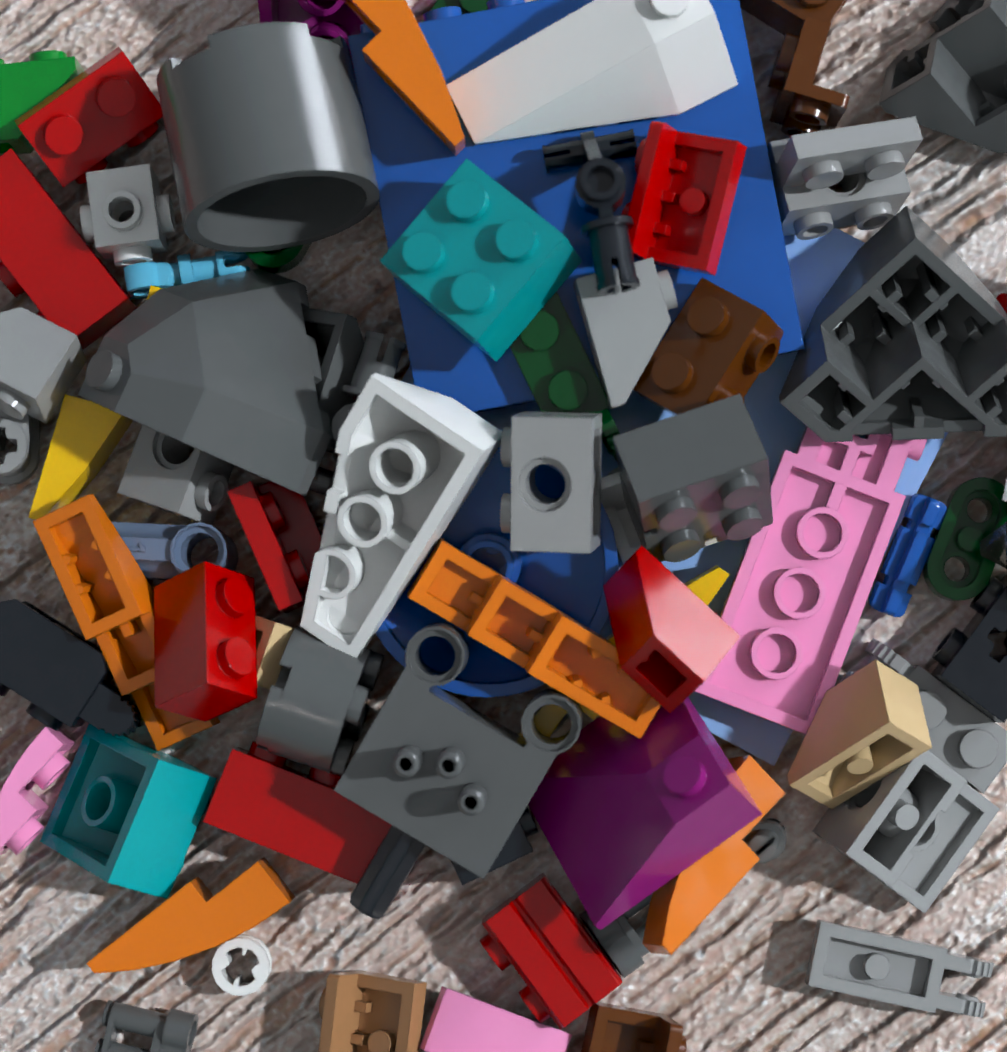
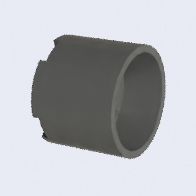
(267, 139)

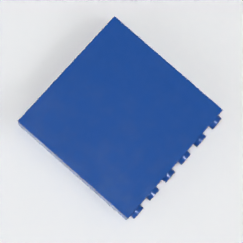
(416, 164)

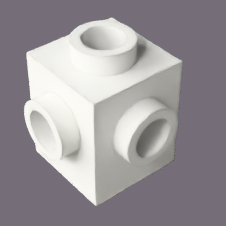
(114, 198)

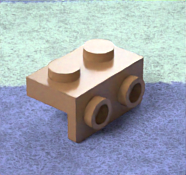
(371, 1013)

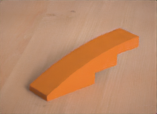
(408, 66)
(113, 605)
(532, 635)

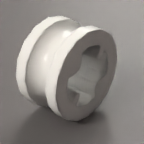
(260, 971)

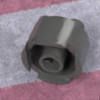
(318, 703)

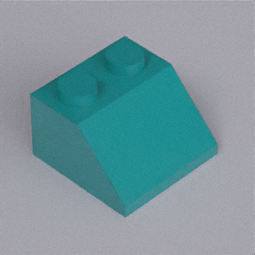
(128, 812)

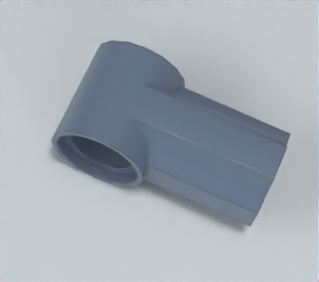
(167, 549)

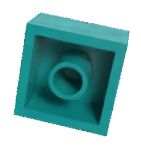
(481, 259)

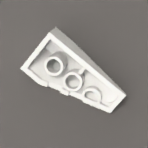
(598, 70)
(394, 491)

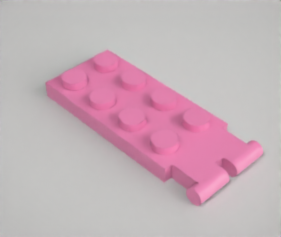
(809, 575)

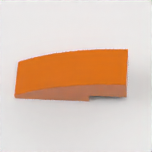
(694, 893)
(196, 920)

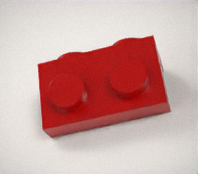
(92, 118)
(683, 197)

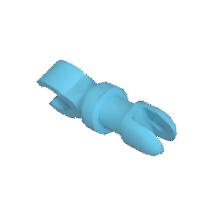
(187, 270)

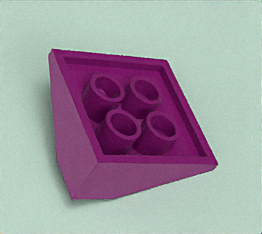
(638, 809)

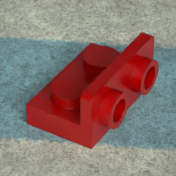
(281, 538)

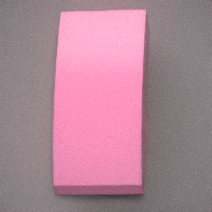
(21, 806)
(474, 1025)

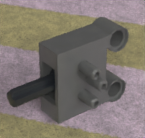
(444, 773)

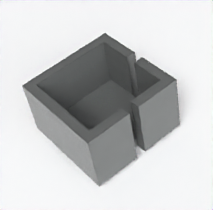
(695, 479)

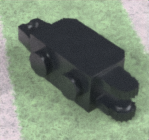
(59, 673)

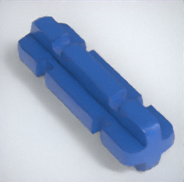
(907, 555)

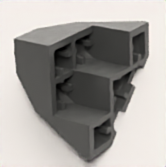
(956, 75)
(903, 345)
(223, 372)

